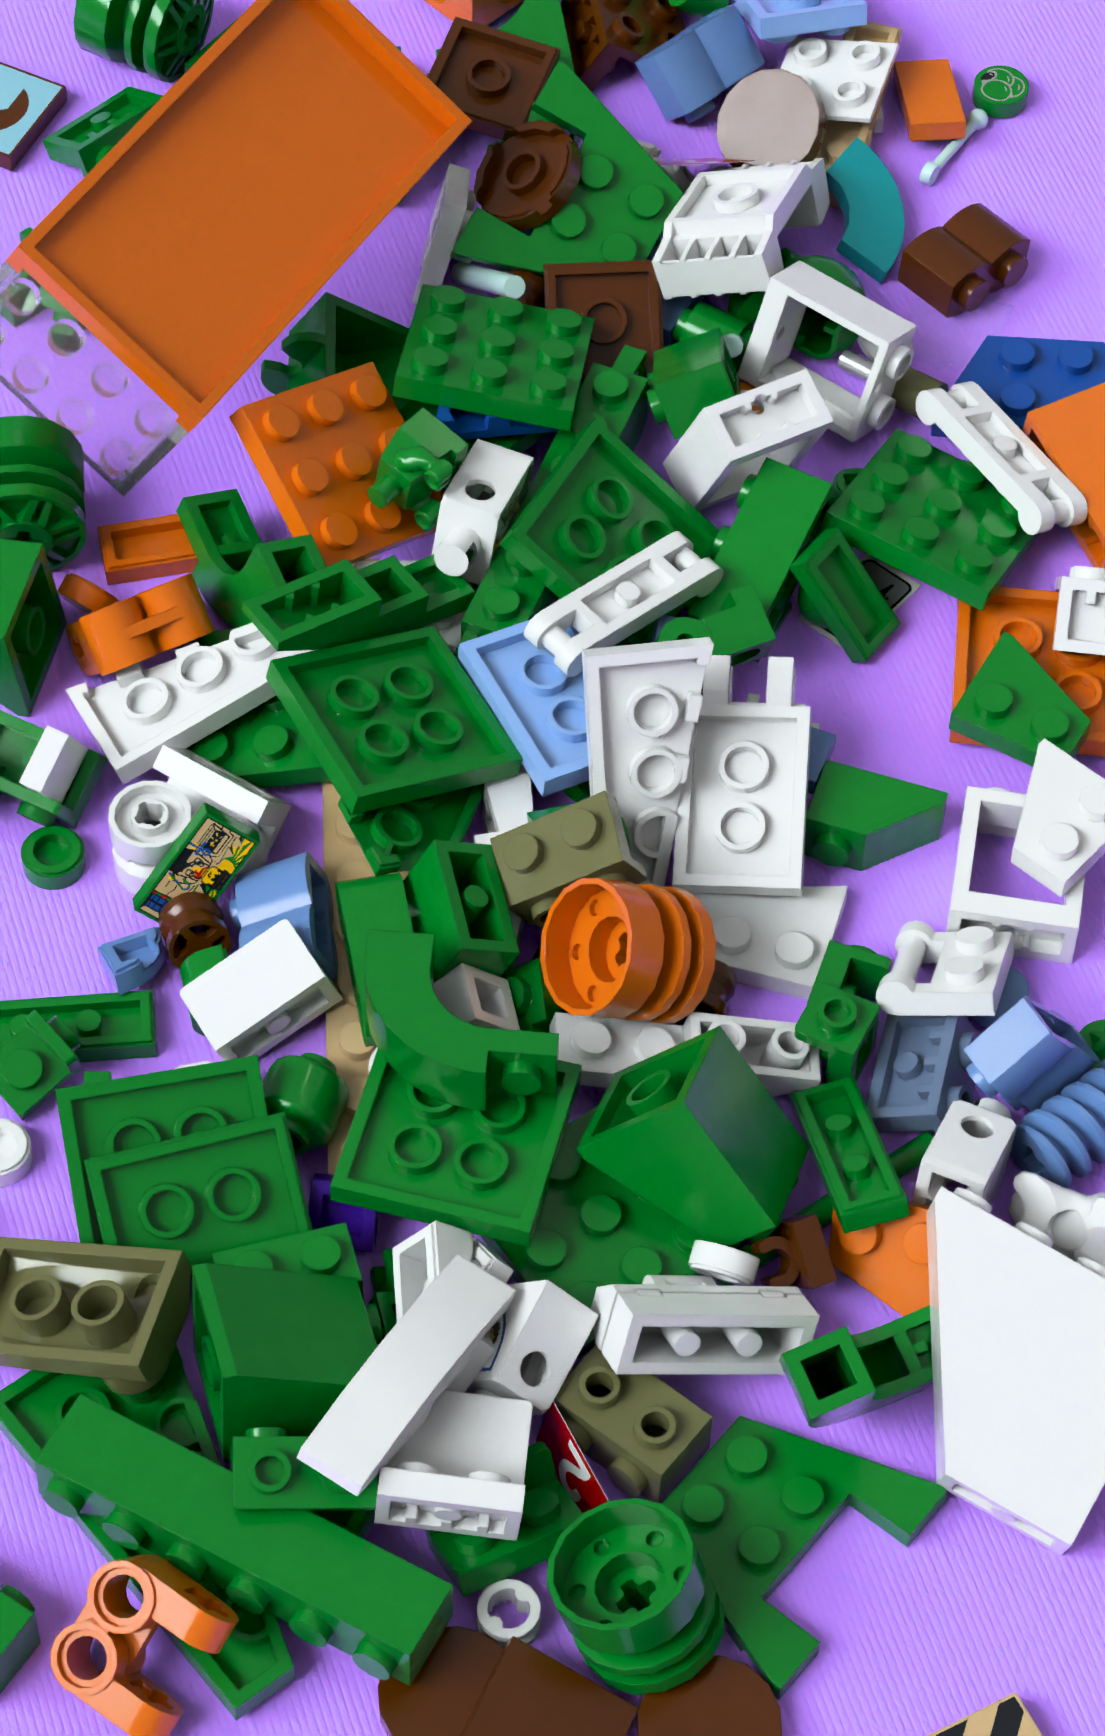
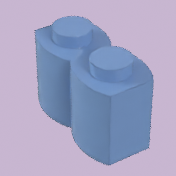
(700, 64)
(290, 891)
(1028, 1055)

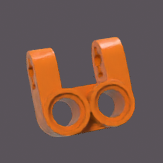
(139, 627)
(121, 1689)

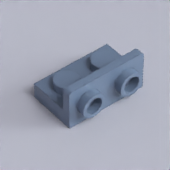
(920, 1072)

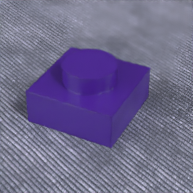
(323, 1212)

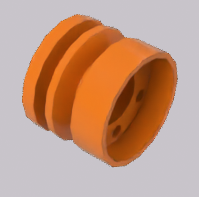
(627, 951)

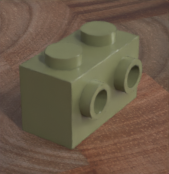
(633, 1426)

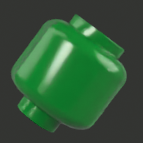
(309, 1095)

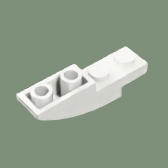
(614, 1044)

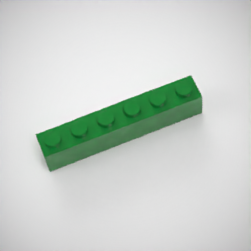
(276, 1562)

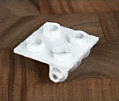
(843, 73)

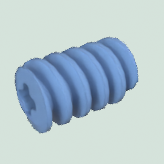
(1065, 1132)

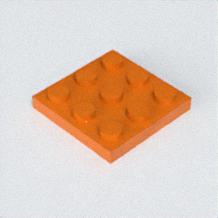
(322, 455)
(1031, 620)

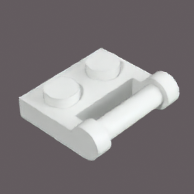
(966, 978)

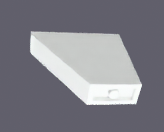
(1015, 1370)

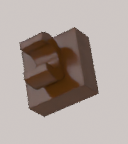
(802, 1253)

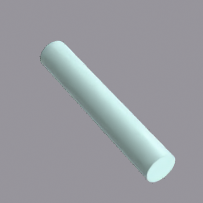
(488, 280)

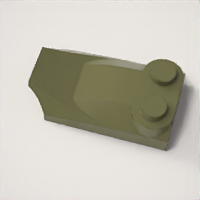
(92, 1309)

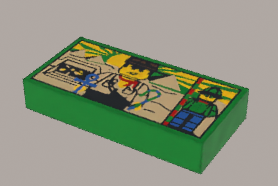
(199, 860)

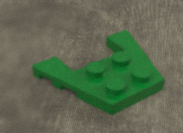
(613, 209)
(762, 1507)

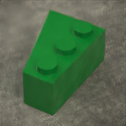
(774, 526)

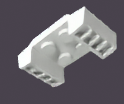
(729, 224)

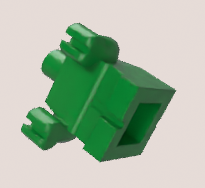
(415, 463)

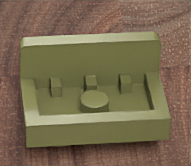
(560, 849)

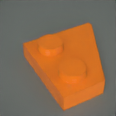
(887, 1259)

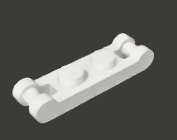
(1004, 456)
(623, 600)

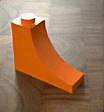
(1074, 440)

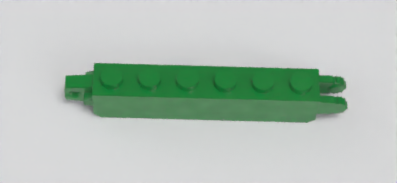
(617, 400)

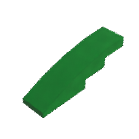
(356, 605)

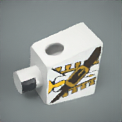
(472, 528)

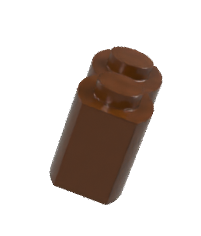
(964, 260)

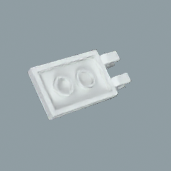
(745, 789)

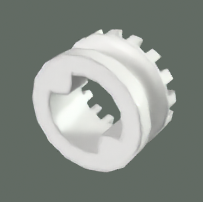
(525, 1602)

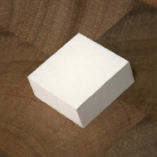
(53, 764)

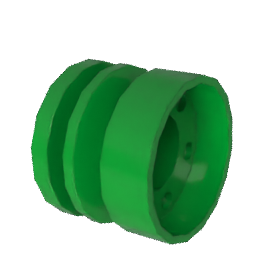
(146, 34)
(42, 487)
(636, 1596)

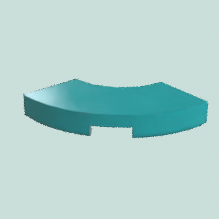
(870, 210)

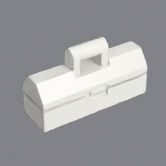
(699, 1327)

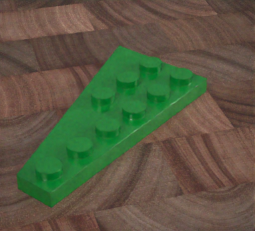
(31, 1408)

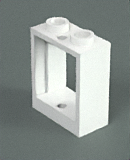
(777, 329)
(732, 441)
(1041, 928)

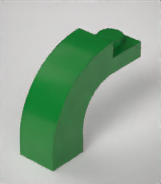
(233, 559)
(435, 1047)
(860, 1372)

